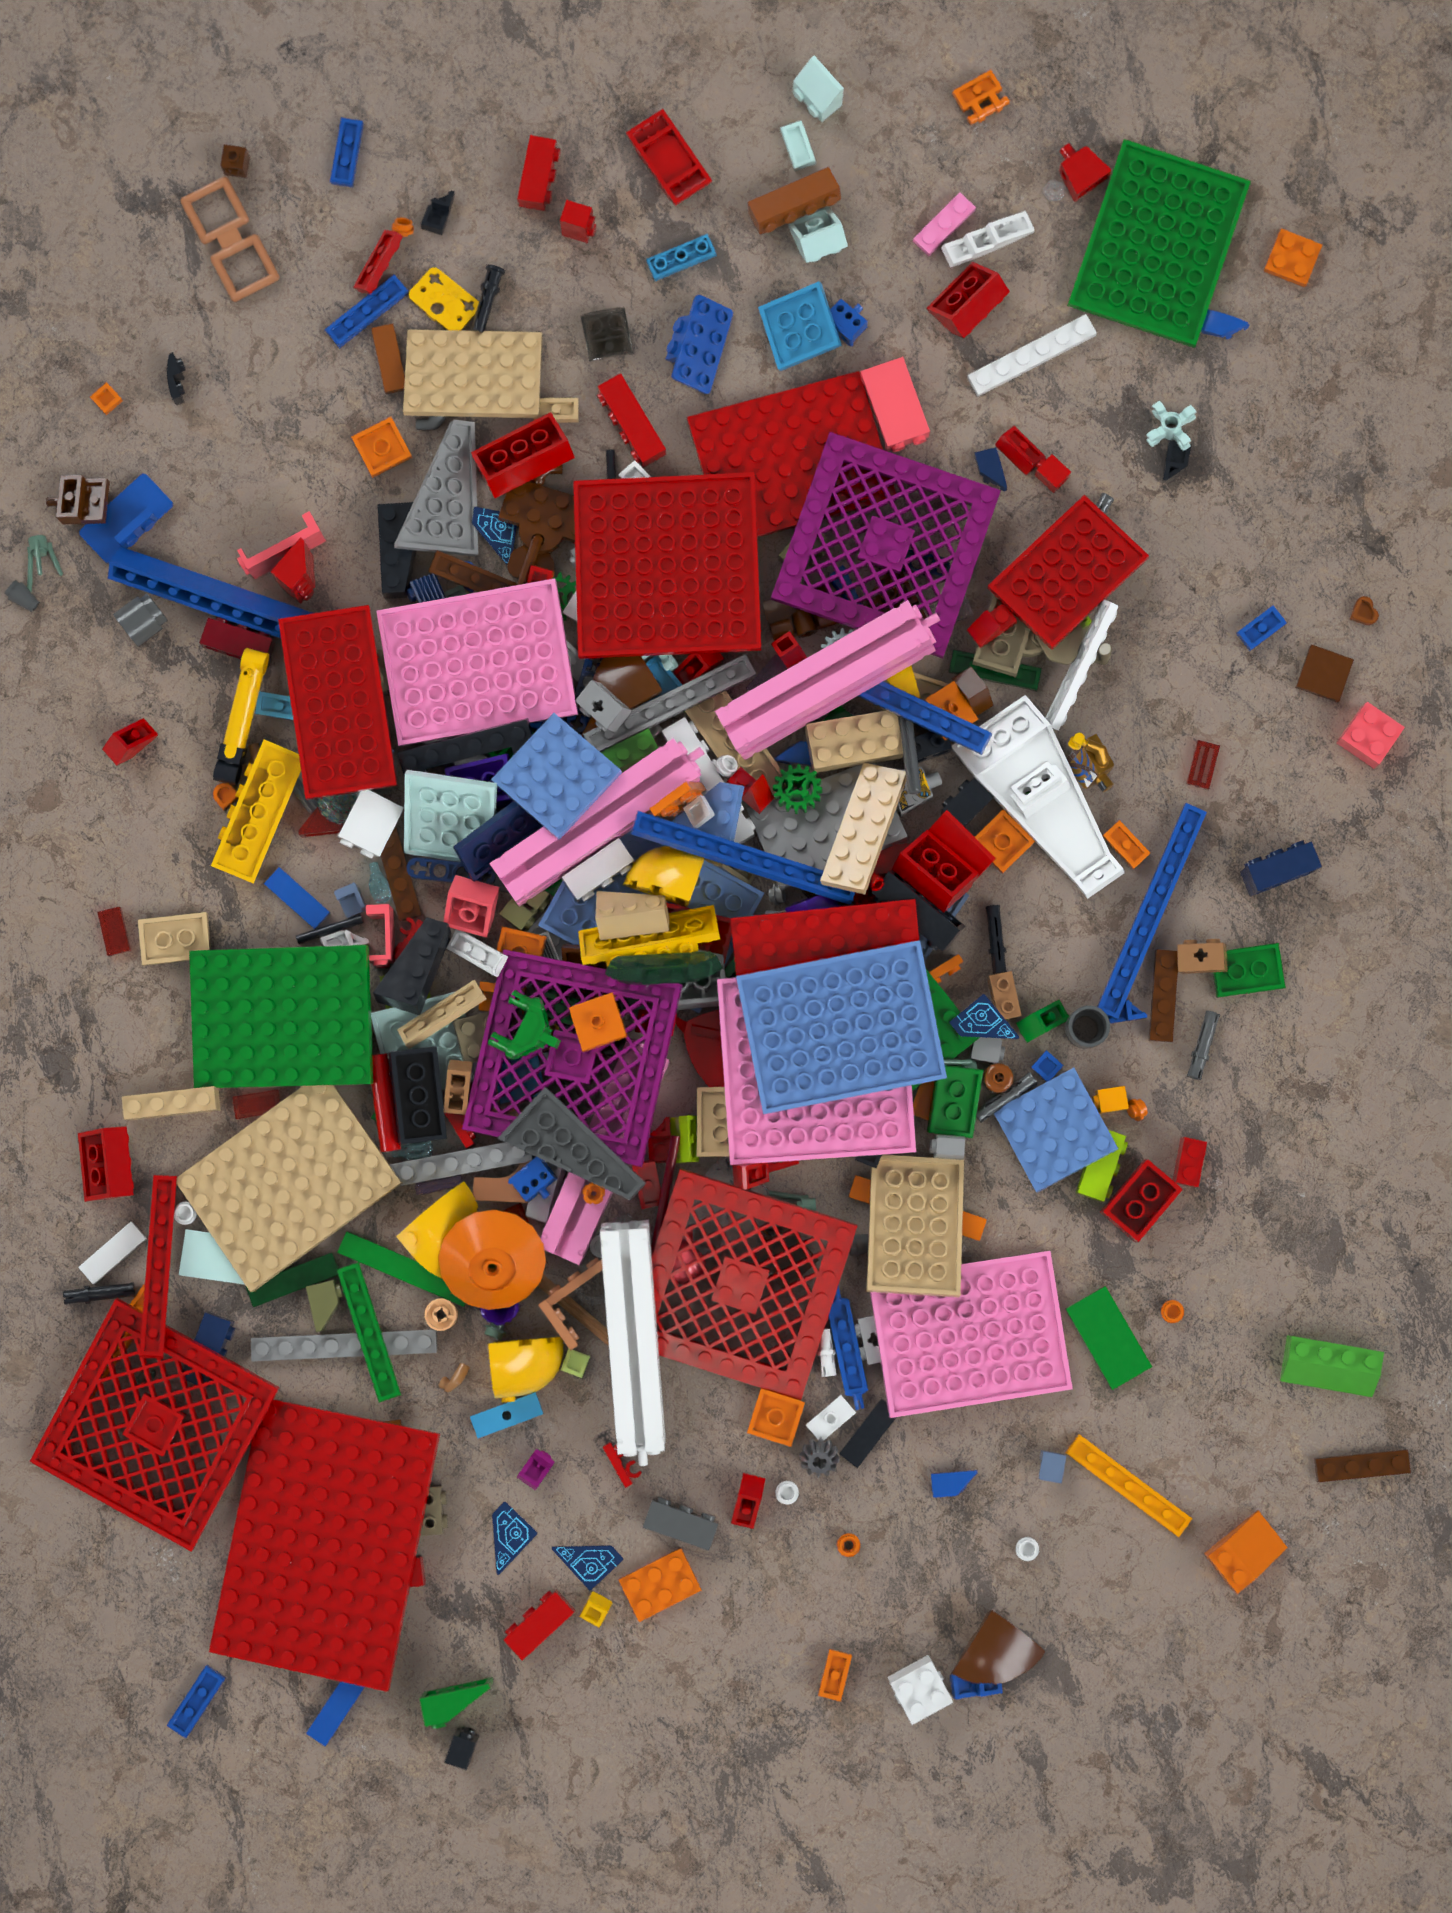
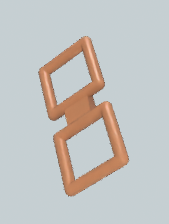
(229, 239)

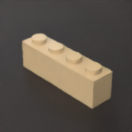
(171, 1103)

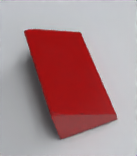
(1019, 450)

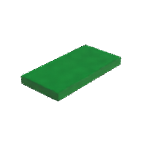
(1108, 1337)

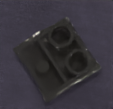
(606, 333)

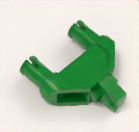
(532, 1033)

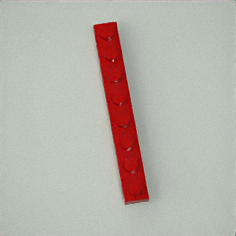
(158, 1267)

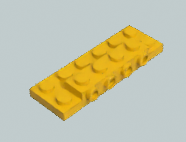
(257, 811)
(685, 932)

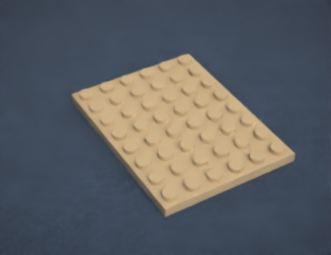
(287, 1182)

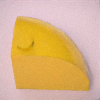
(665, 873)
(426, 1233)
(523, 1365)

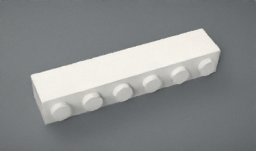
(686, 733)

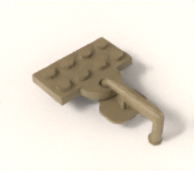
(1008, 648)

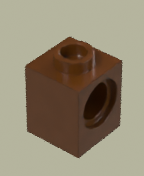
(235, 161)

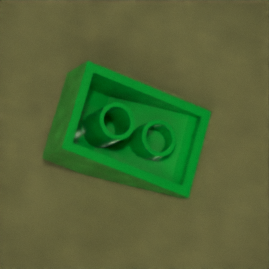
(445, 1703)

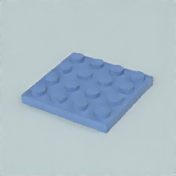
(556, 776)
(1055, 1130)

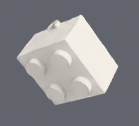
(920, 1689)

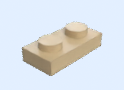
(562, 409)

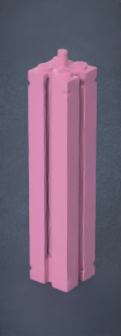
(828, 679)
(545, 859)
(572, 1219)

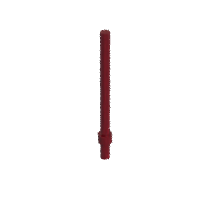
(666, 1188)

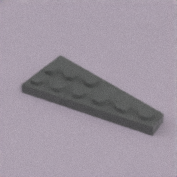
(561, 1138)

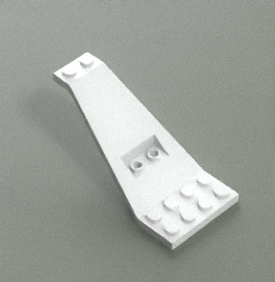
(1055, 811)

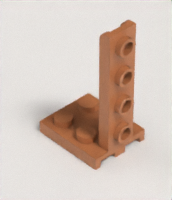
(556, 1316)

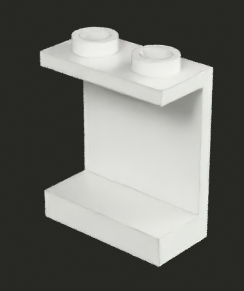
(370, 823)

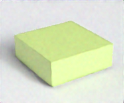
(575, 1363)

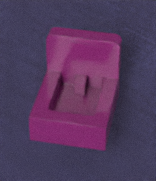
(536, 1469)

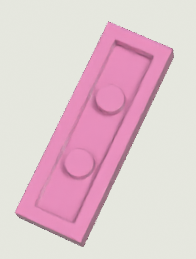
(944, 224)

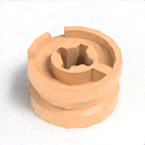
(431, 1314)

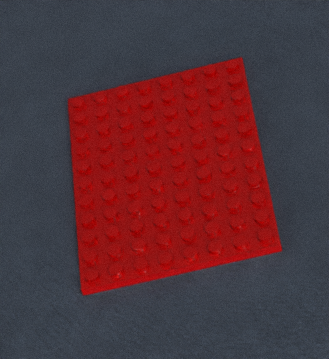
(325, 1544)

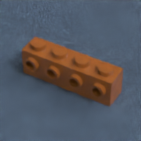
(794, 201)

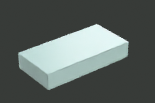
(798, 145)

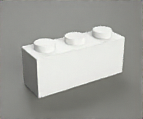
(598, 870)

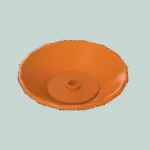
(486, 1240)

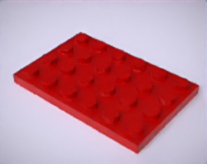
(1068, 572)

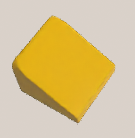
(596, 1609)

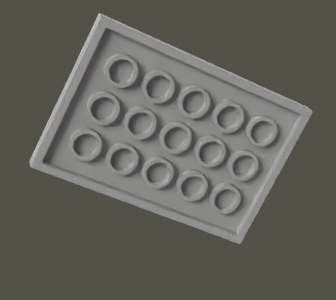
(811, 835)

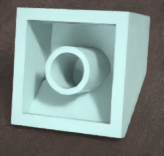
(818, 89)
(818, 234)

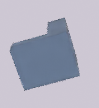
(350, 900)
(1052, 1466)

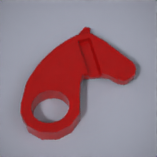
(705, 1046)

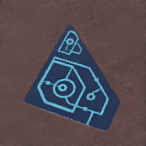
(497, 533)
(982, 1020)
(510, 1535)
(589, 1562)

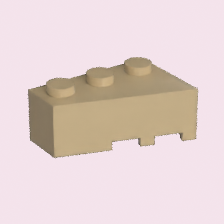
(630, 914)

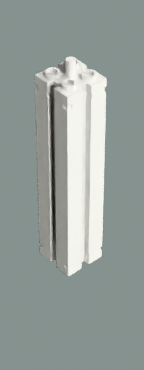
(633, 1339)

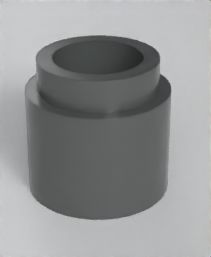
(140, 619)
(1098, 1016)

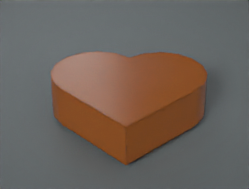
(1364, 612)

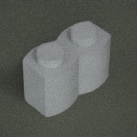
(947, 1147)

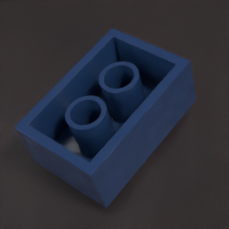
(1280, 867)

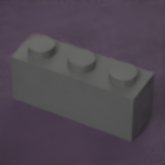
(681, 1523)

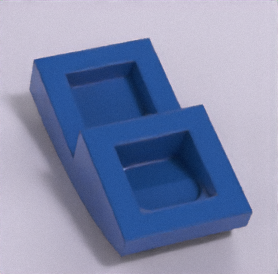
(965, 1689)

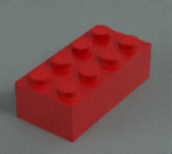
(522, 455)

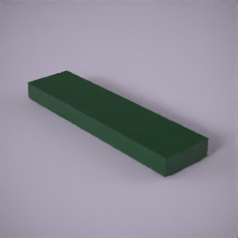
(1026, 678)
(295, 1279)

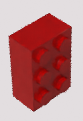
(935, 871)
(1141, 1200)

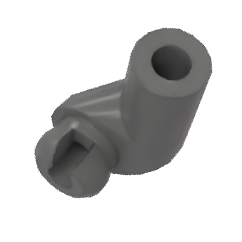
(431, 423)

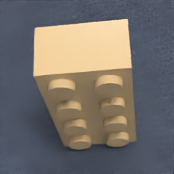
(854, 741)

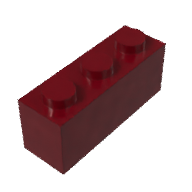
(233, 640)

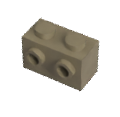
(434, 1519)

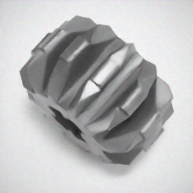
(819, 1457)

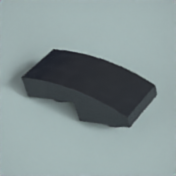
(174, 375)

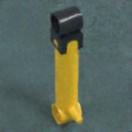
(233, 749)

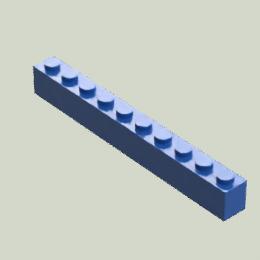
(200, 591)

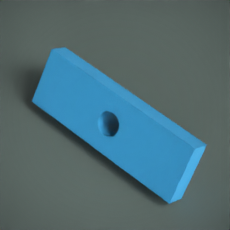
(668, 263)
(493, 1420)

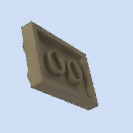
(471, 1032)

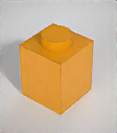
(1110, 1099)

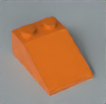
(1246, 1552)

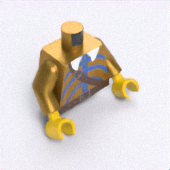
(1090, 762)

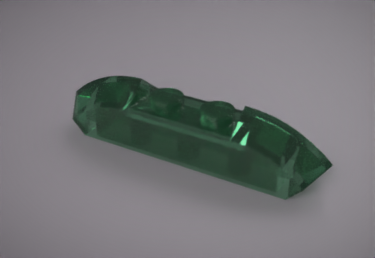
(663, 968)

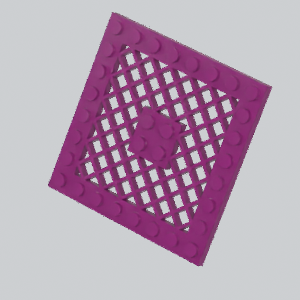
(884, 541)
(569, 1060)

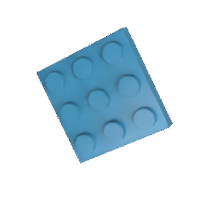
(799, 326)

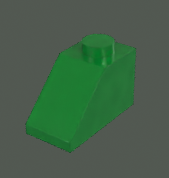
(1042, 1021)

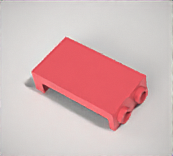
(895, 404)
(268, 559)

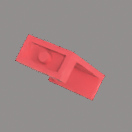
(386, 912)

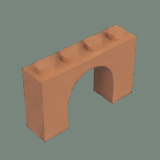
(498, 1188)

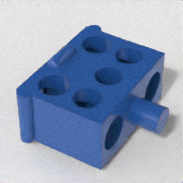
(847, 327)
(528, 1175)

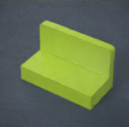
(686, 1128)

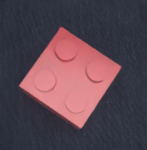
(1370, 735)
(471, 906)

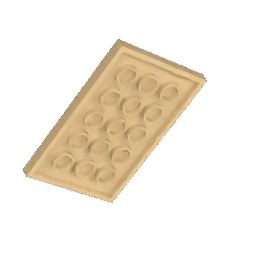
(472, 373)
(915, 1226)

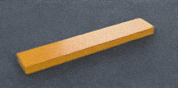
(1128, 1485)

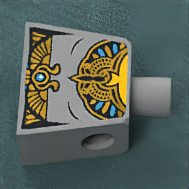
(910, 802)

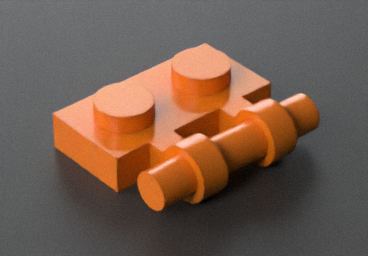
(977, 91)

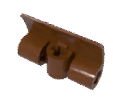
(785, 618)

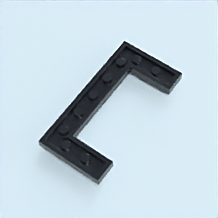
(465, 746)

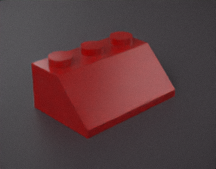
(968, 299)
(296, 572)
(962, 842)
(105, 1163)

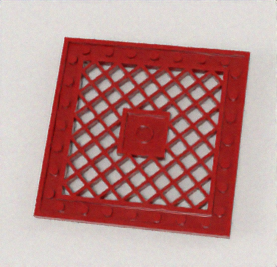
(743, 1282)
(154, 1427)

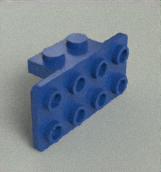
(699, 343)
(127, 517)

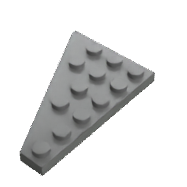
(446, 499)

